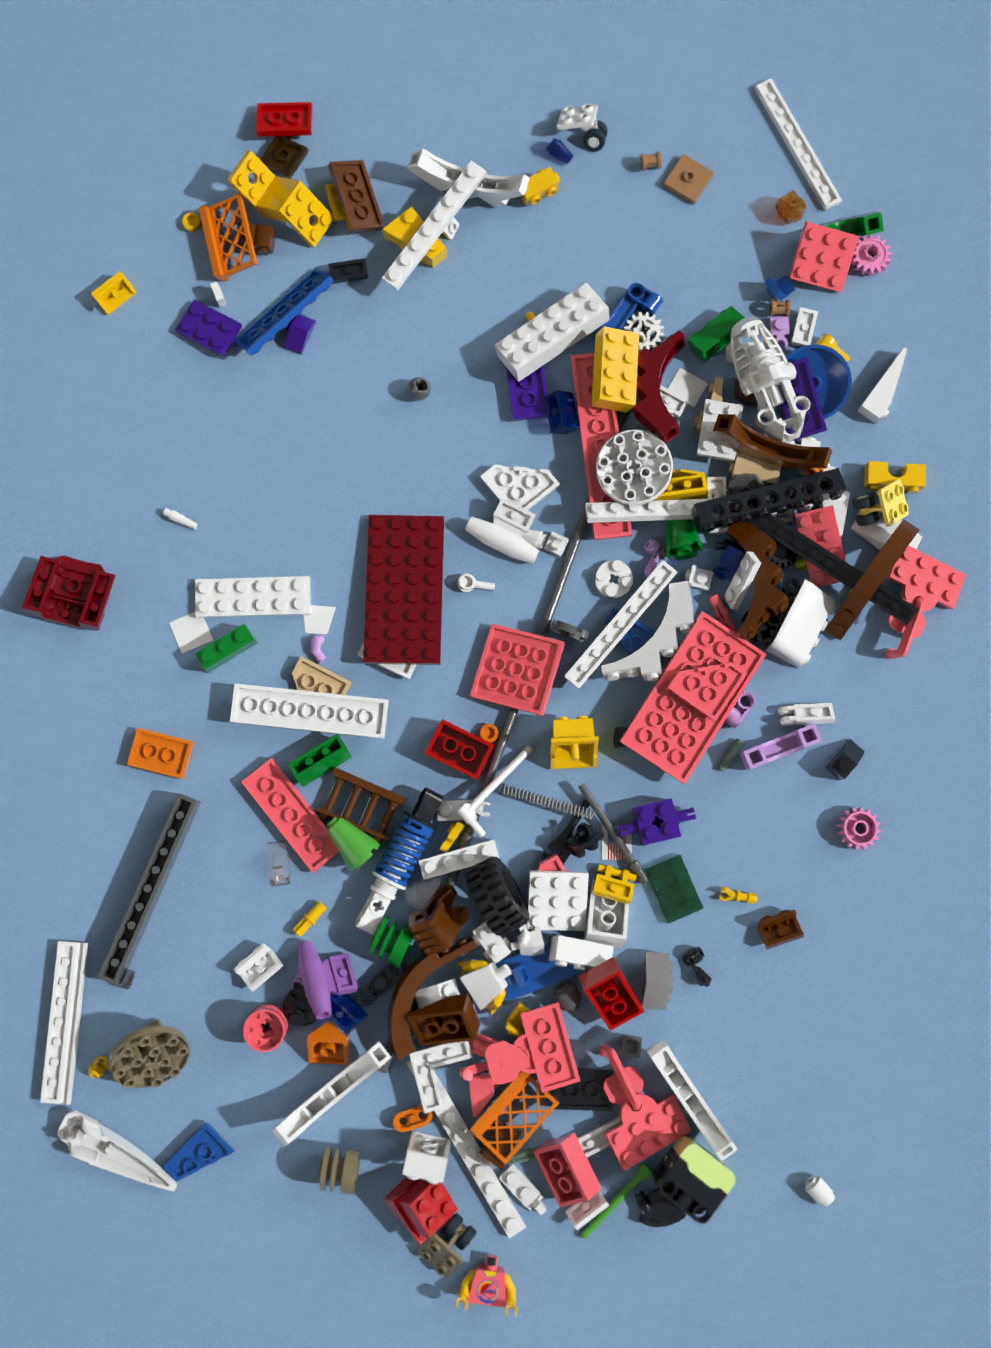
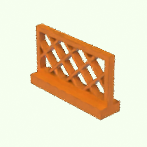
(216, 244)
(498, 1108)

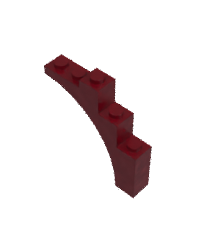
(651, 367)

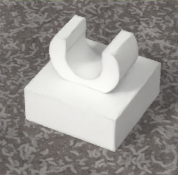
(556, 544)

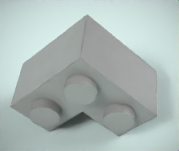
(657, 981)

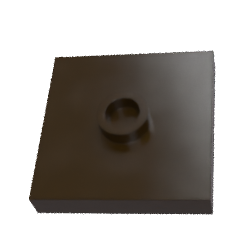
(284, 156)

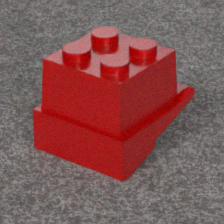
(421, 1206)

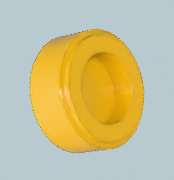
(191, 222)

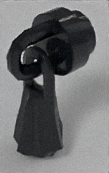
(696, 955)

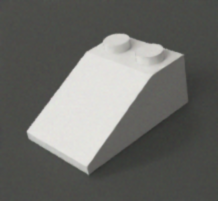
(606, 921)
(427, 1157)

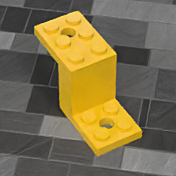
(280, 198)

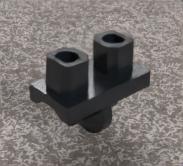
(584, 839)

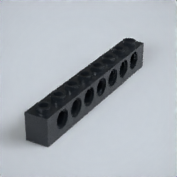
(830, 480)

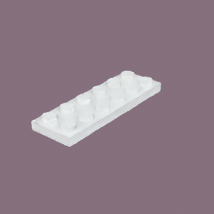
(252, 597)

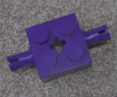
(667, 828)

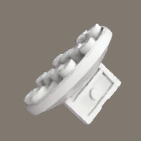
(634, 467)

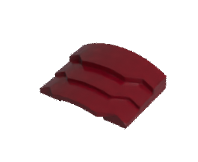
(69, 592)

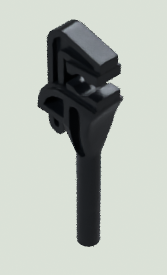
(559, 843)

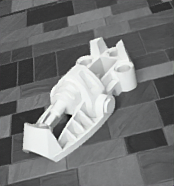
(767, 373)

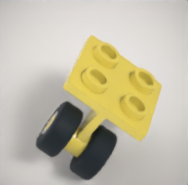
(891, 504)

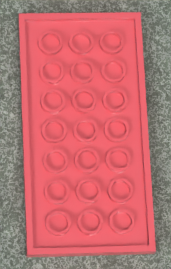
(667, 727)

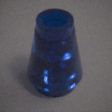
(559, 151)

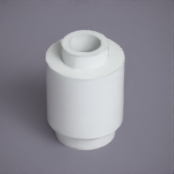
(819, 1191)

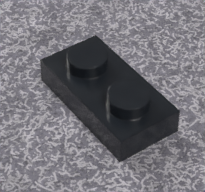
(348, 270)

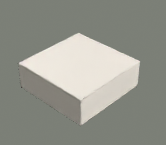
(218, 294)

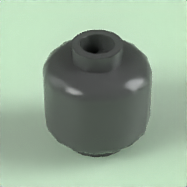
(567, 996)

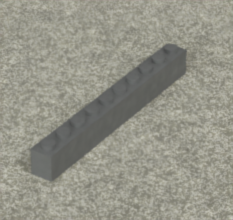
(149, 889)

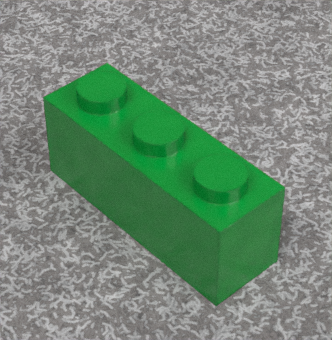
(714, 334)
(226, 648)
(319, 760)

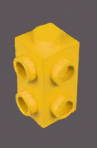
(540, 185)

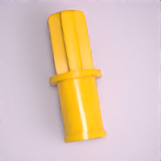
(309, 919)

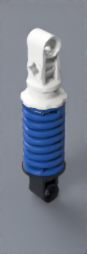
(401, 859)

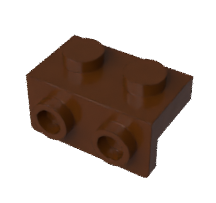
(779, 929)

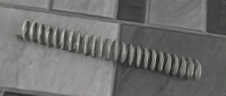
(576, 812)

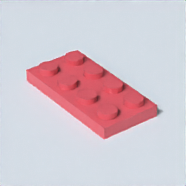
(823, 529)

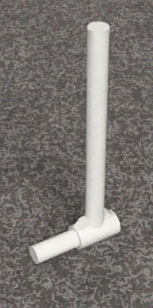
(467, 811)

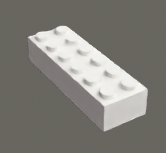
(552, 331)

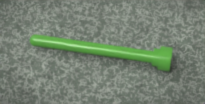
(644, 1172)

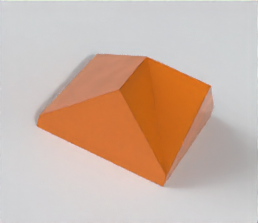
(328, 1045)

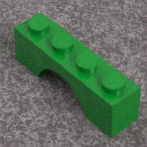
(859, 225)

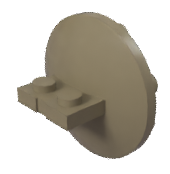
(149, 1056)

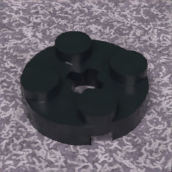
(292, 1012)

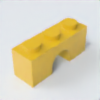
(877, 476)

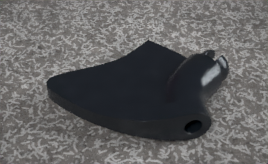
(657, 1210)

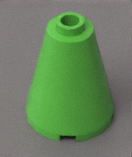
(351, 842)

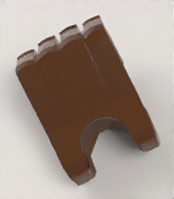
(437, 922)

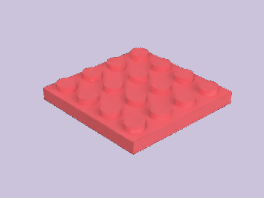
(517, 669)

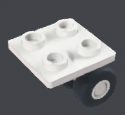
(585, 118)

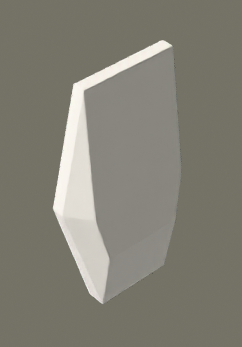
(878, 533)

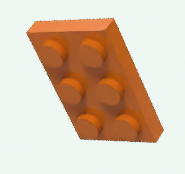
(160, 753)

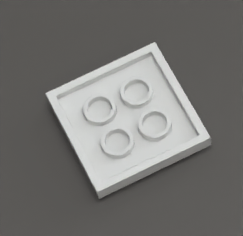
(557, 900)

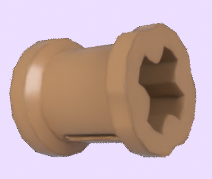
(650, 160)
(780, 307)

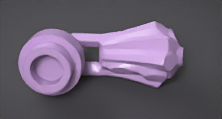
(651, 547)

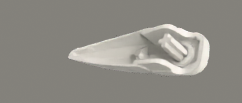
(110, 1151)

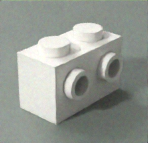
(495, 946)

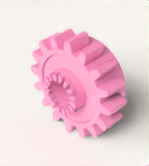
(875, 247)
(868, 825)

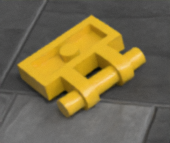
(613, 888)

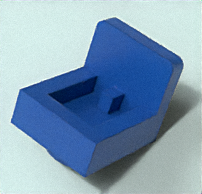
(780, 288)

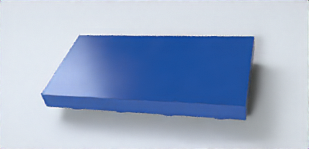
(540, 970)

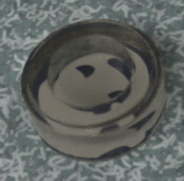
(128, 979)

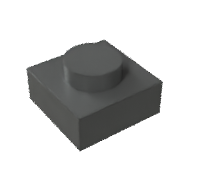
(630, 1046)

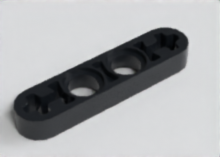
(781, 615)

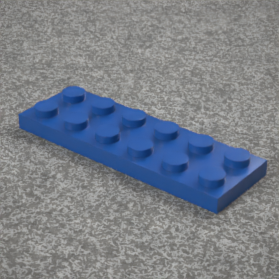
(283, 311)

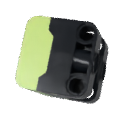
(693, 1179)

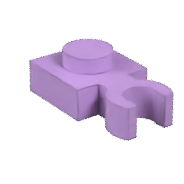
(780, 329)

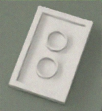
(709, 443)

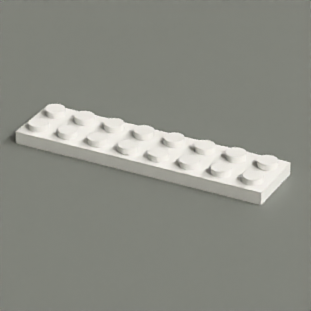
(309, 711)

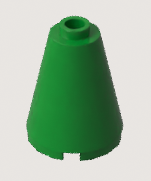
(682, 540)

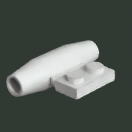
(507, 531)

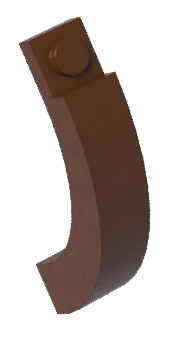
(769, 450)

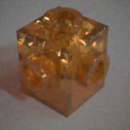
(790, 207)

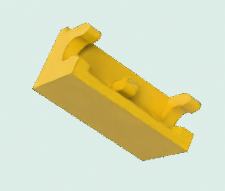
(113, 293)

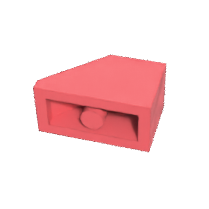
(481, 1091)

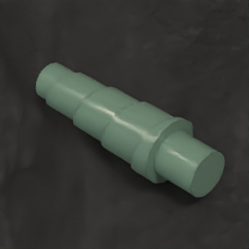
(731, 754)

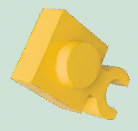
(453, 831)

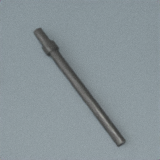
(634, 865)

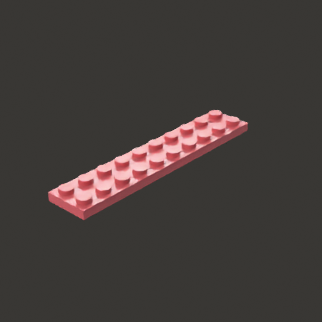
(596, 428)

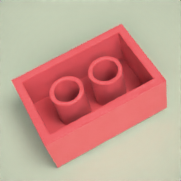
(567, 1170)

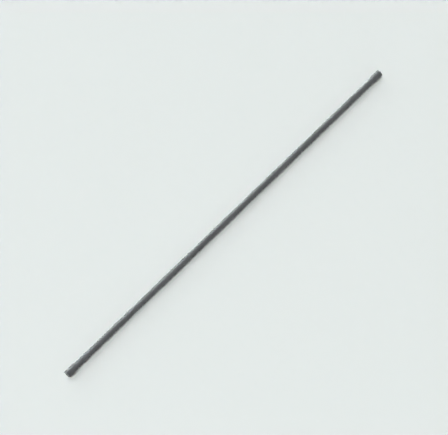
(512, 713)

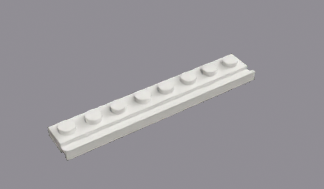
(64, 1023)

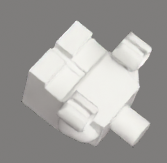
(529, 942)

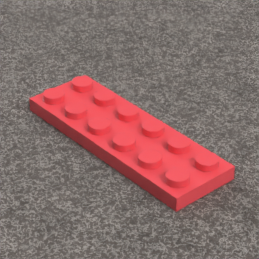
(291, 814)

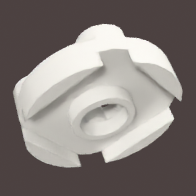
(604, 574)

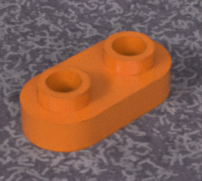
(413, 1119)

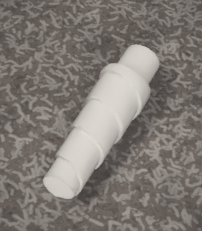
(179, 518)

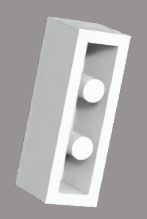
(578, 952)

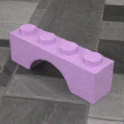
(780, 746)

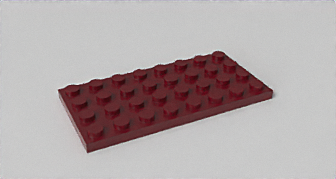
(404, 590)

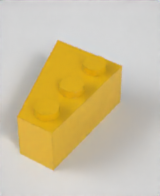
(404, 228)
(685, 486)

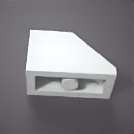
(436, 992)

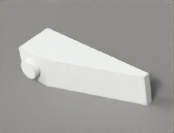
(881, 396)

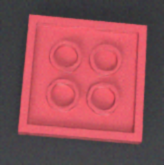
(823, 256)

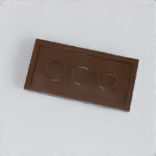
(356, 196)

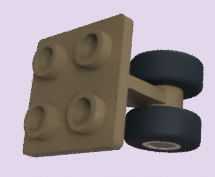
(441, 1254)

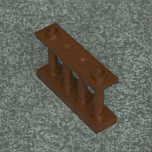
(376, 793)

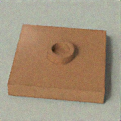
(688, 178)

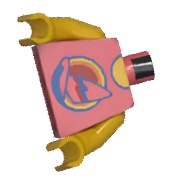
(488, 1286)

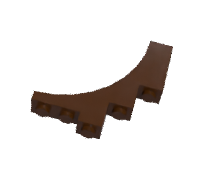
(765, 596)

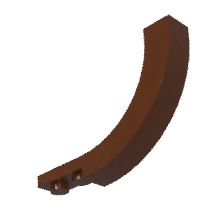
(871, 579)
(406, 989)

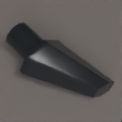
(722, 545)

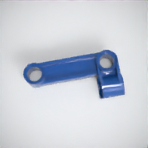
(646, 302)

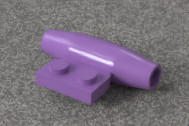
(322, 978)

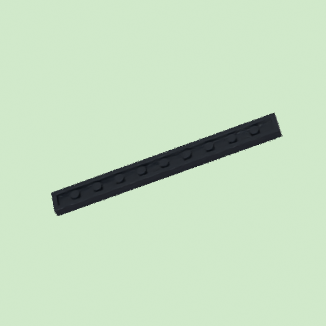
(832, 565)

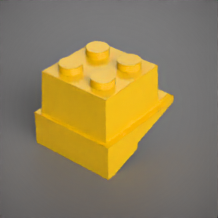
(573, 743)

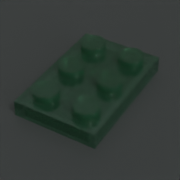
(673, 889)

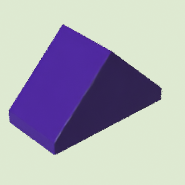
(299, 333)

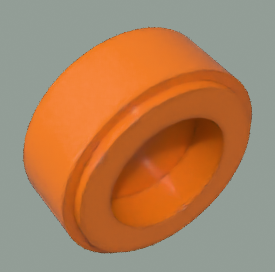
(488, 732)

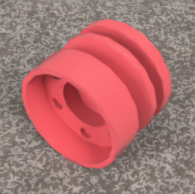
(263, 1039)

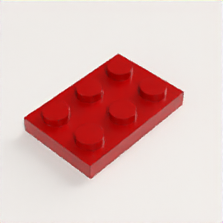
(284, 119)

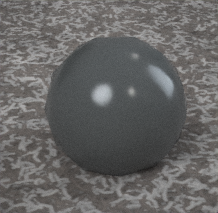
(418, 388)

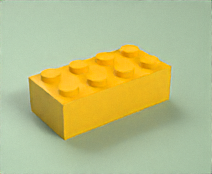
(615, 369)

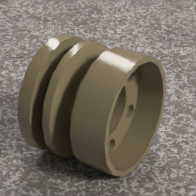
(339, 1170)

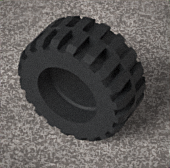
(496, 896)

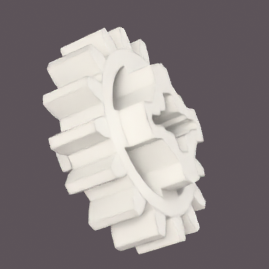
(650, 328)

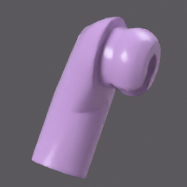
(315, 648)

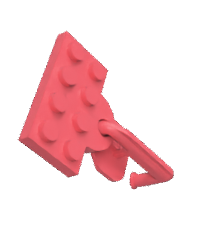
(930, 584)
(546, 1052)
(645, 1127)

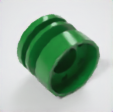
(391, 942)

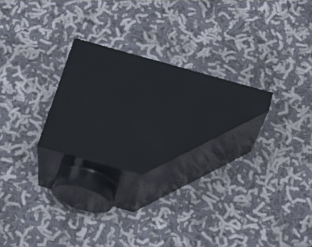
(845, 760)

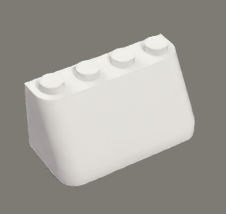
(802, 625)

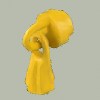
(96, 1071)

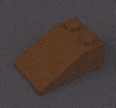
(445, 1021)

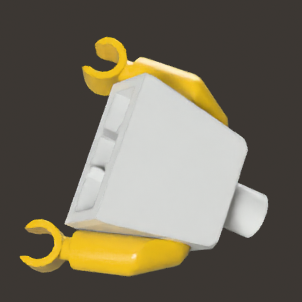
(485, 982)

